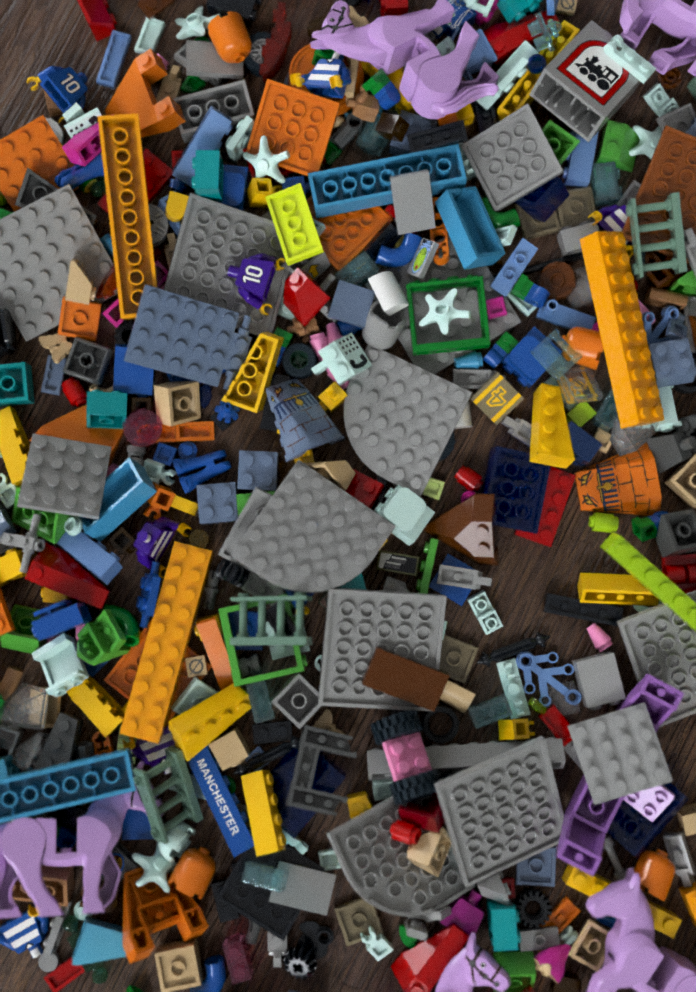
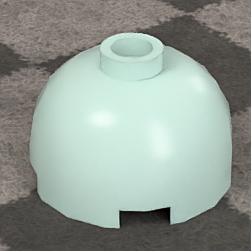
(178, 841)

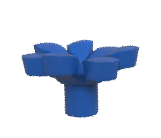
(227, 411)

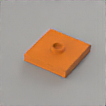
(79, 319)

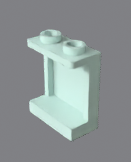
(61, 664)

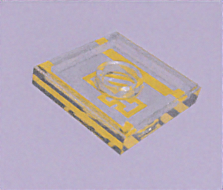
(579, 386)

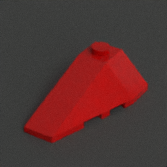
(507, 37)
(61, 573)
(422, 965)

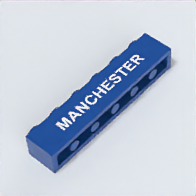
(221, 801)

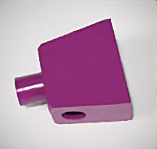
(466, 912)

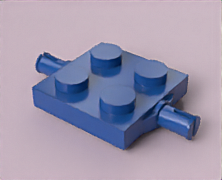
(147, 600)

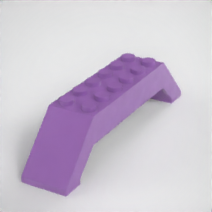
(586, 823)

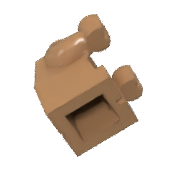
(364, 106)
(304, 331)

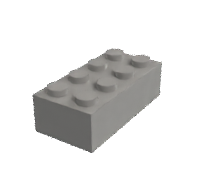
(229, 99)

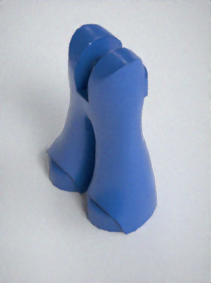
(79, 174)
(186, 466)

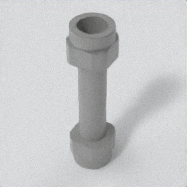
(620, 872)

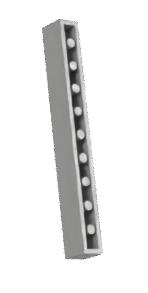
(461, 757)

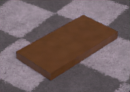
(405, 679)

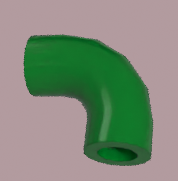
(501, 219)
(127, 623)

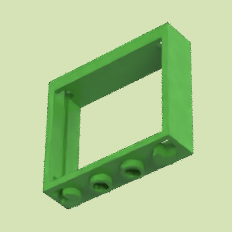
(232, 652)

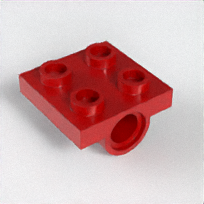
(681, 571)

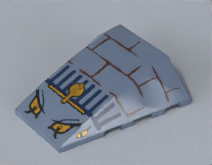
(300, 419)

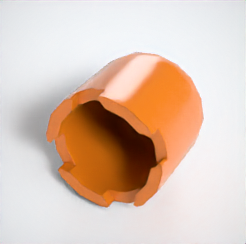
(230, 37)
(585, 342)
(193, 872)
(655, 873)

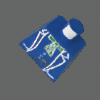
(460, 16)

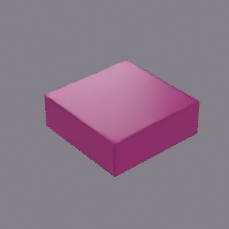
(495, 307)

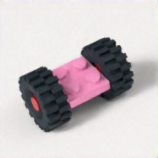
(405, 756)

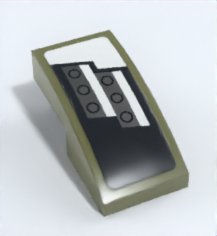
(398, 563)

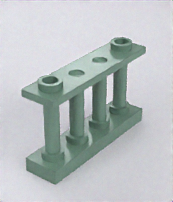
(673, 224)
(262, 637)
(185, 794)

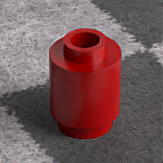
(74, 392)
(469, 478)
(405, 832)

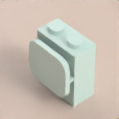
(406, 512)

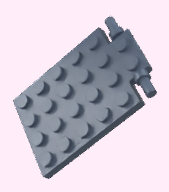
(187, 337)

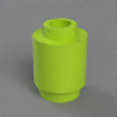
(603, 522)

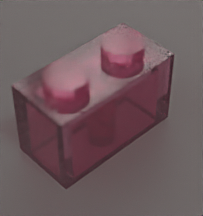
(237, 958)

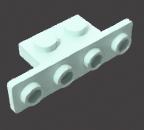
(508, 73)

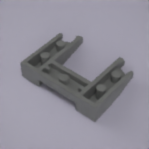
(300, 792)

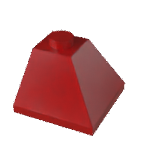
(303, 296)

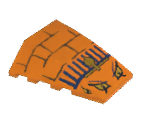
(621, 484)

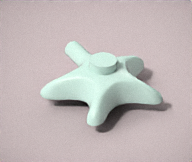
(194, 24)
(647, 142)
(266, 162)
(443, 311)
(154, 868)

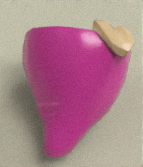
(552, 961)

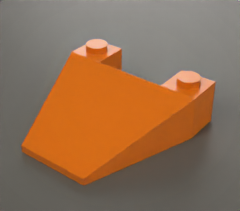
(136, 97)
(74, 427)
(151, 910)

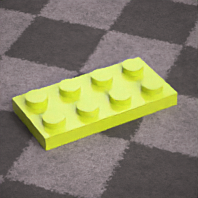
(294, 224)

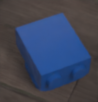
(235, 186)
(522, 362)
(131, 377)
(59, 619)

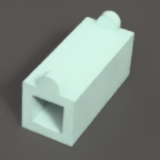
(669, 411)

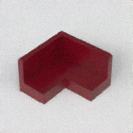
(427, 817)

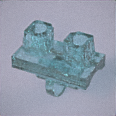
(539, 26)

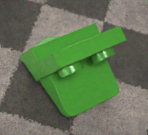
(101, 640)

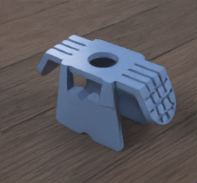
(482, 53)

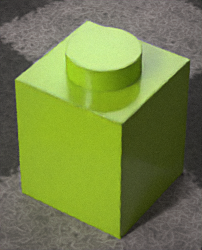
(580, 414)

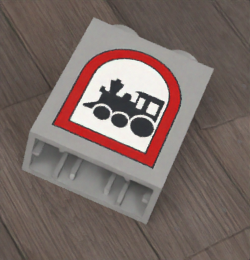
(584, 83)

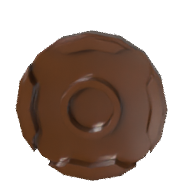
(558, 280)

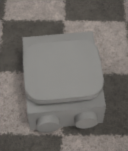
(598, 680)

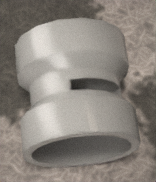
(136, 452)
(250, 665)

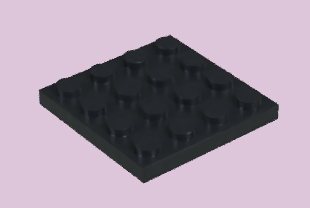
(254, 900)

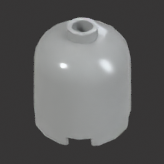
(380, 329)

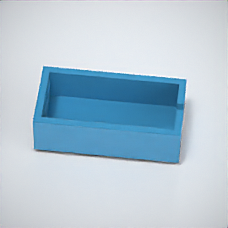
(469, 227)
(123, 494)

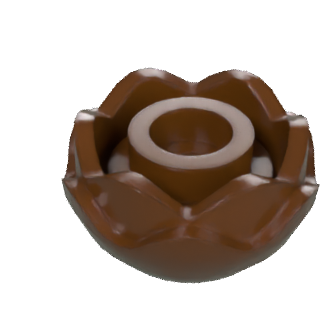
(674, 81)

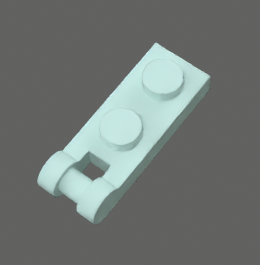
(629, 59)

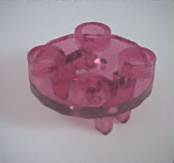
(147, 435)

